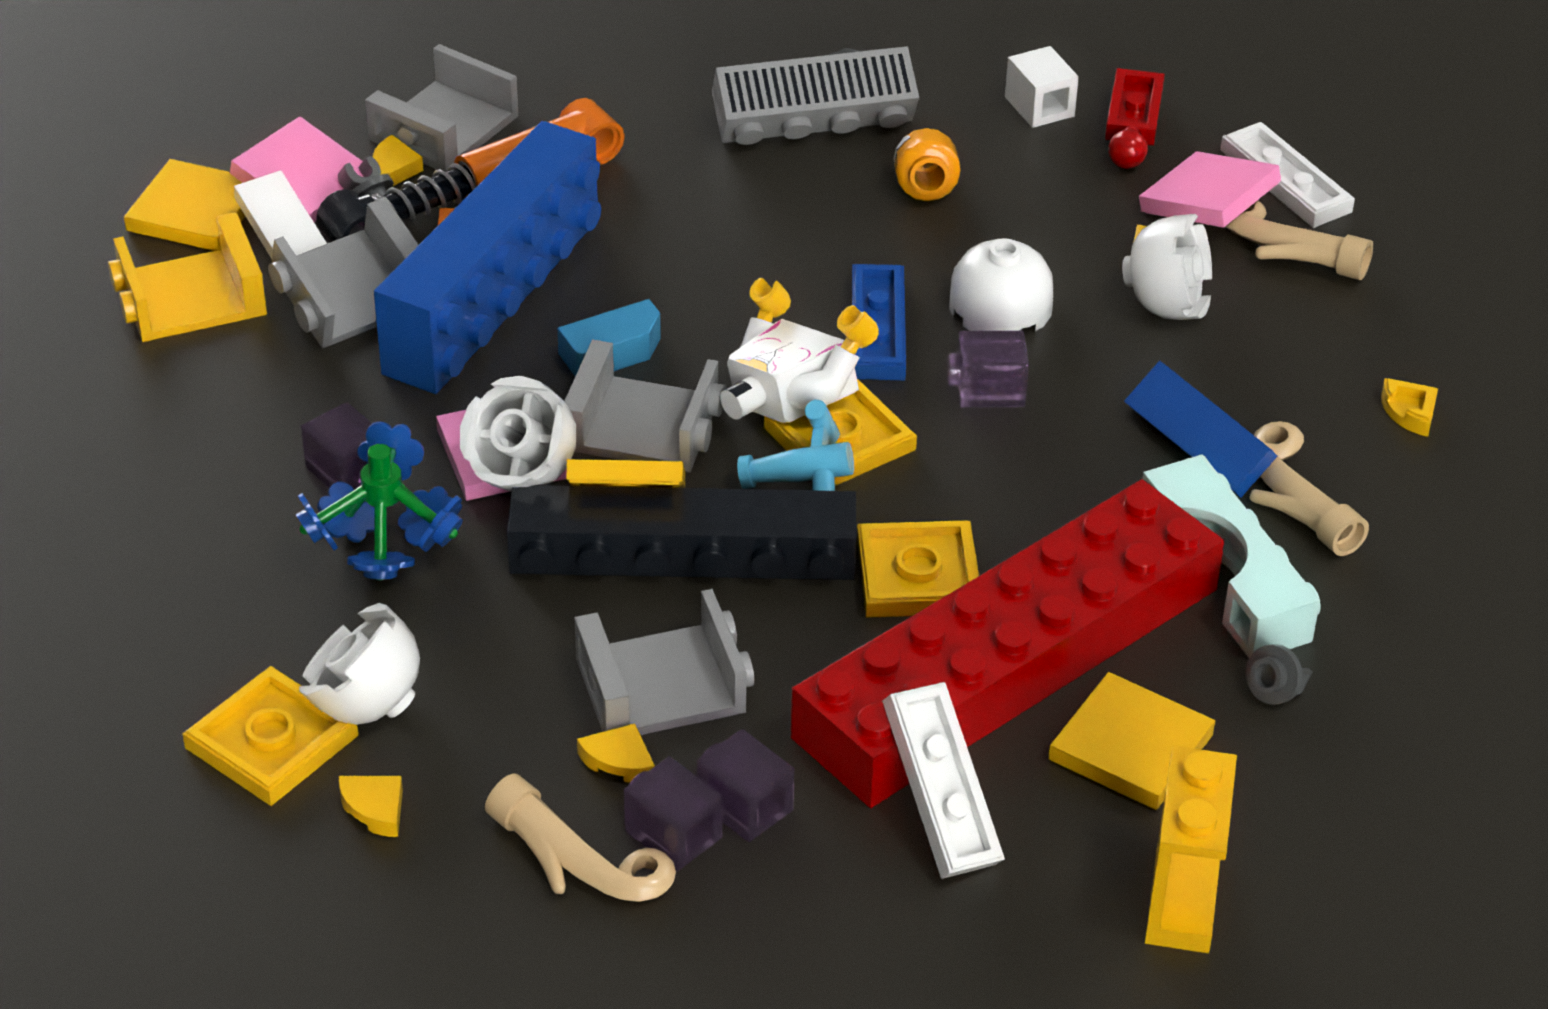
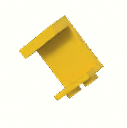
(191, 290)
(1190, 848)

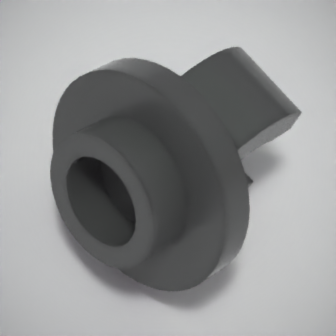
(370, 183)
(1275, 674)

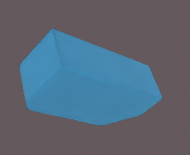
(631, 329)

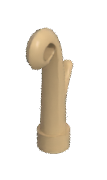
(1346, 254)
(1334, 523)
(520, 809)

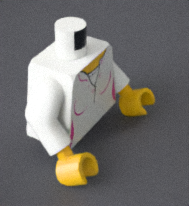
(790, 364)

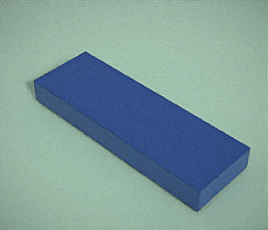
(881, 294)
(1200, 427)

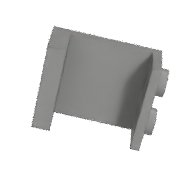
(452, 114)
(337, 281)
(641, 418)
(665, 676)

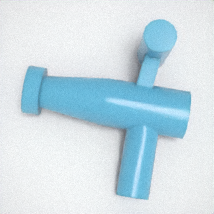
(815, 463)

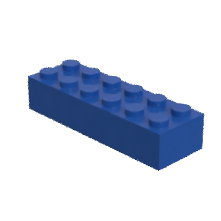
(487, 257)

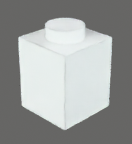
(1041, 86)

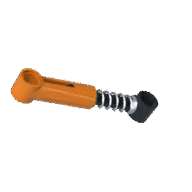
(345, 210)

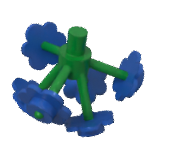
(350, 512)

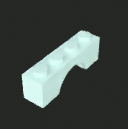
(1267, 596)

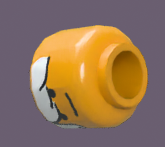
(927, 164)

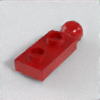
(1133, 116)

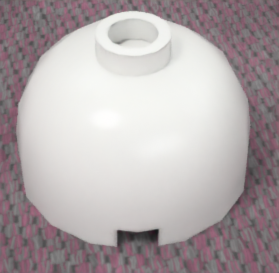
(1169, 268)
(1002, 287)
(518, 434)
(365, 671)

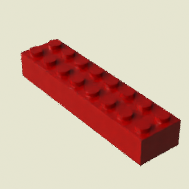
(1011, 633)

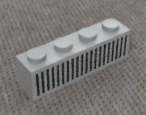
(814, 95)

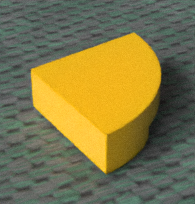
(397, 159)
(1409, 404)
(616, 752)
(373, 801)

